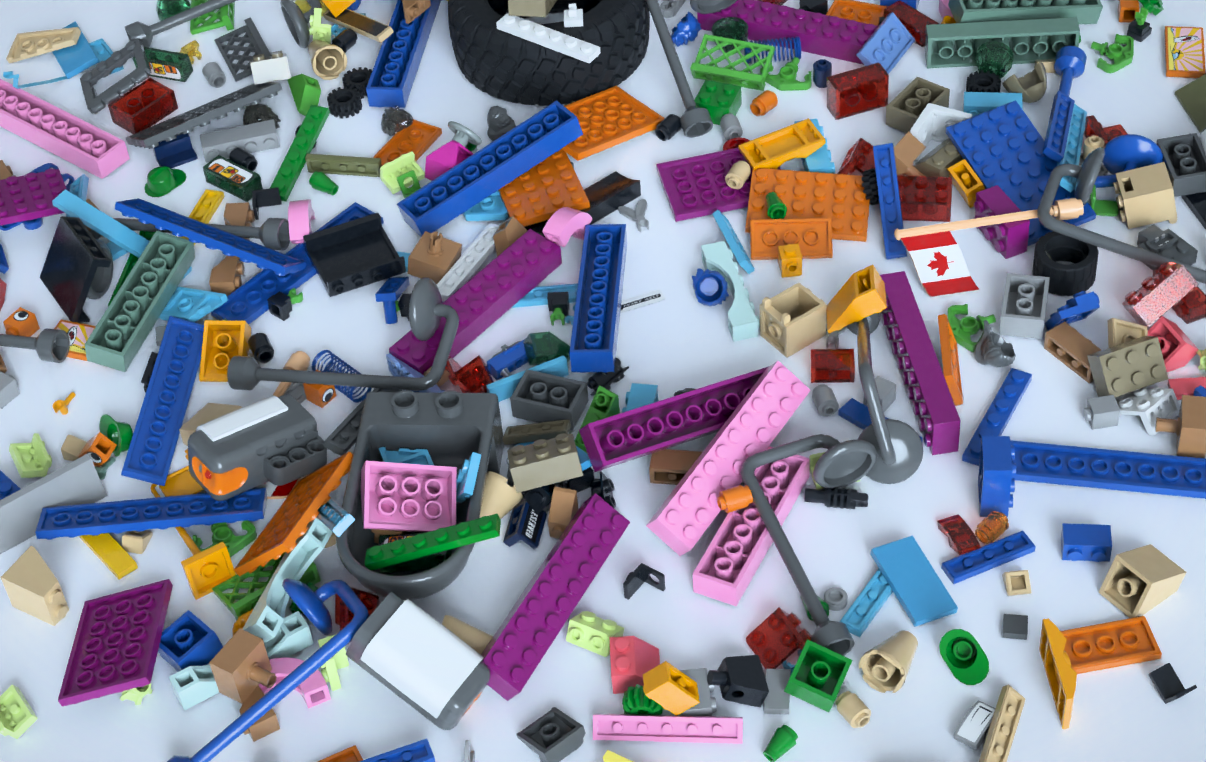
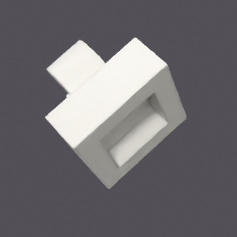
(573, 16)

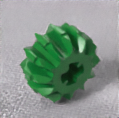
(638, 703)

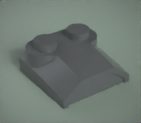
(553, 736)

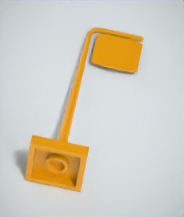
(207, 567)

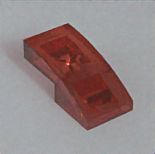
(959, 534)

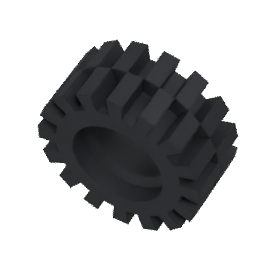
(357, 79)
(983, 82)
(344, 102)
(870, 186)

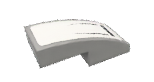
(975, 725)

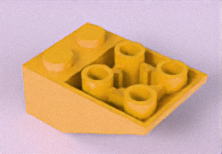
(857, 299)

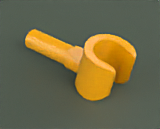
(62, 405)

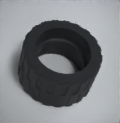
(1065, 278)

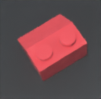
(1174, 344)
(630, 660)

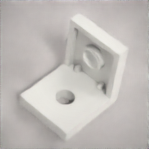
(933, 123)

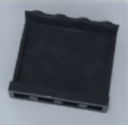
(353, 255)
(72, 266)

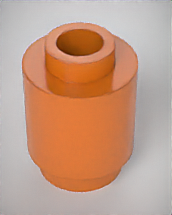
(764, 103)
(734, 498)

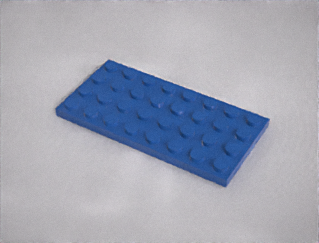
(1008, 153)

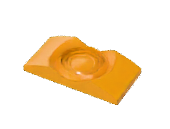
(782, 145)
(1058, 669)

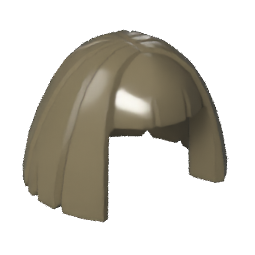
(1031, 86)

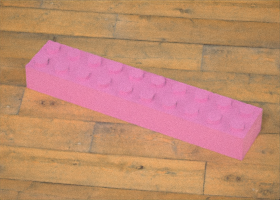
(60, 132)
(746, 432)

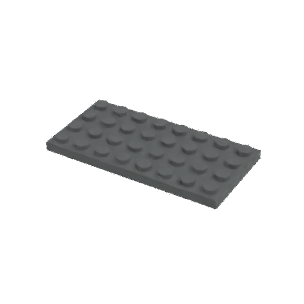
(203, 114)

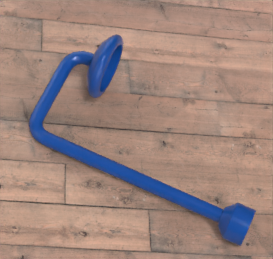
(1122, 152)
(312, 606)

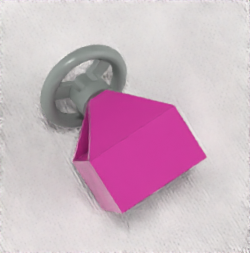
(452, 152)

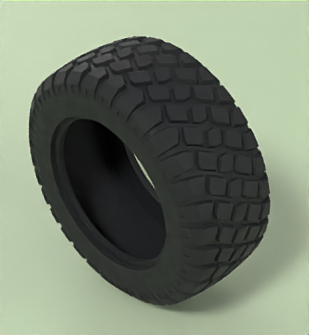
(534, 74)

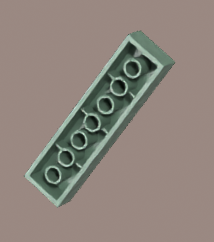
(1007, 10)
(1028, 39)
(140, 301)

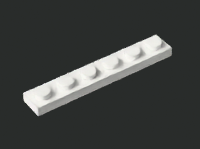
(548, 38)
(468, 263)

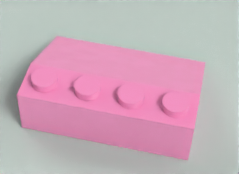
(408, 496)

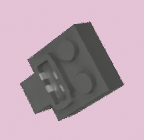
(1166, 244)

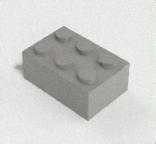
(1024, 306)

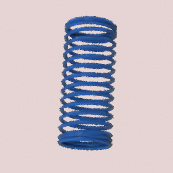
(797, 45)
(327, 369)

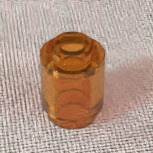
(992, 527)

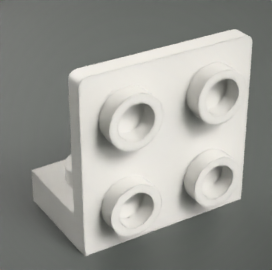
(1151, 404)

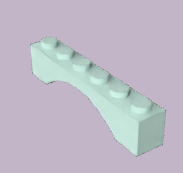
(741, 315)
(271, 606)
(198, 682)

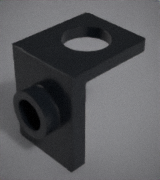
(265, 198)
(639, 576)
(1168, 683)

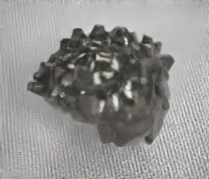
(259, 113)
(395, 120)

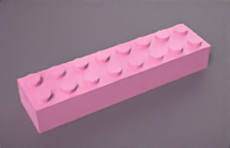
(743, 537)

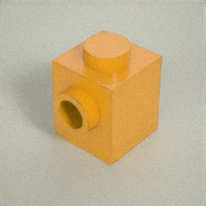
(790, 260)

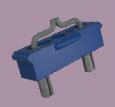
(507, 360)

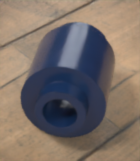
(821, 70)

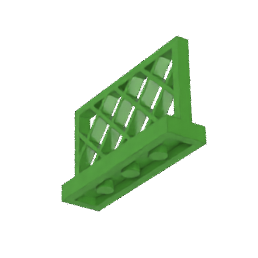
(224, 14)
(726, 74)
(248, 600)

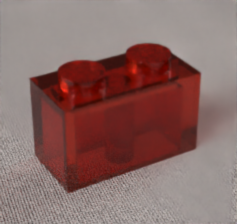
(832, 365)

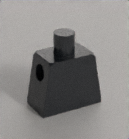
(740, 680)

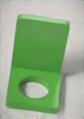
(408, 191)
(1103, 207)

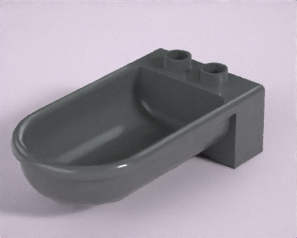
(450, 429)

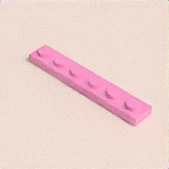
(668, 728)

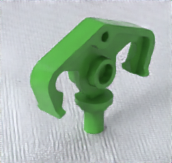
(1121, 55)
(786, 78)
(966, 326)
(222, 533)

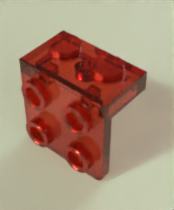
(471, 377)
(777, 638)

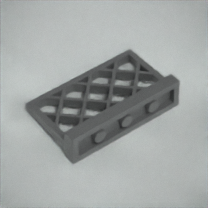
(256, 45)

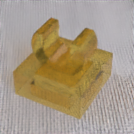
(192, 50)

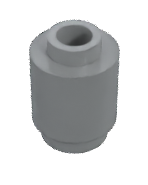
(214, 74)
(731, 126)
(824, 400)

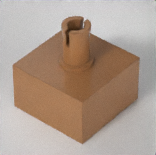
(905, 153)
(433, 256)
(1189, 427)
(242, 666)

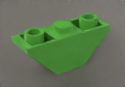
(305, 92)
(603, 406)

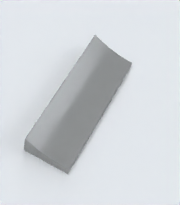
(68, 485)

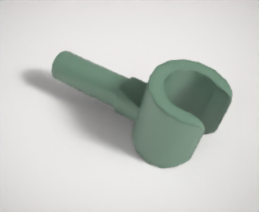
(101, 471)

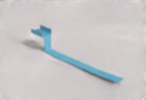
(9, 75)

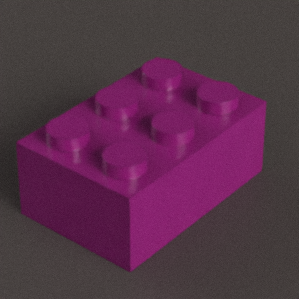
(1009, 237)

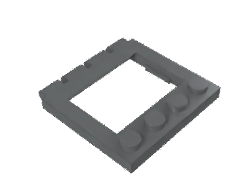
(105, 68)

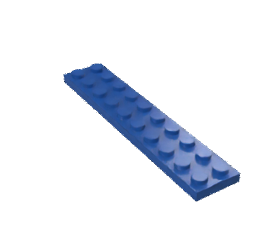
(210, 236)
(251, 298)
(165, 402)
(1110, 469)
(149, 514)

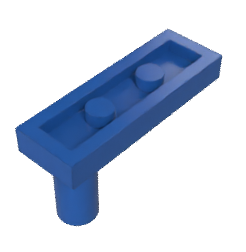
(388, 294)

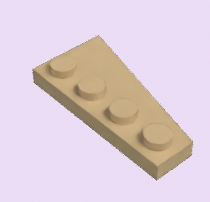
(41, 42)

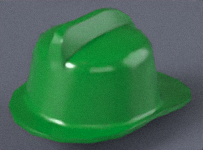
(163, 180)
(117, 432)
(964, 656)

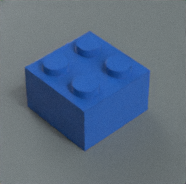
(188, 643)

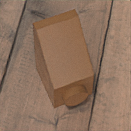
(562, 510)
(266, 724)

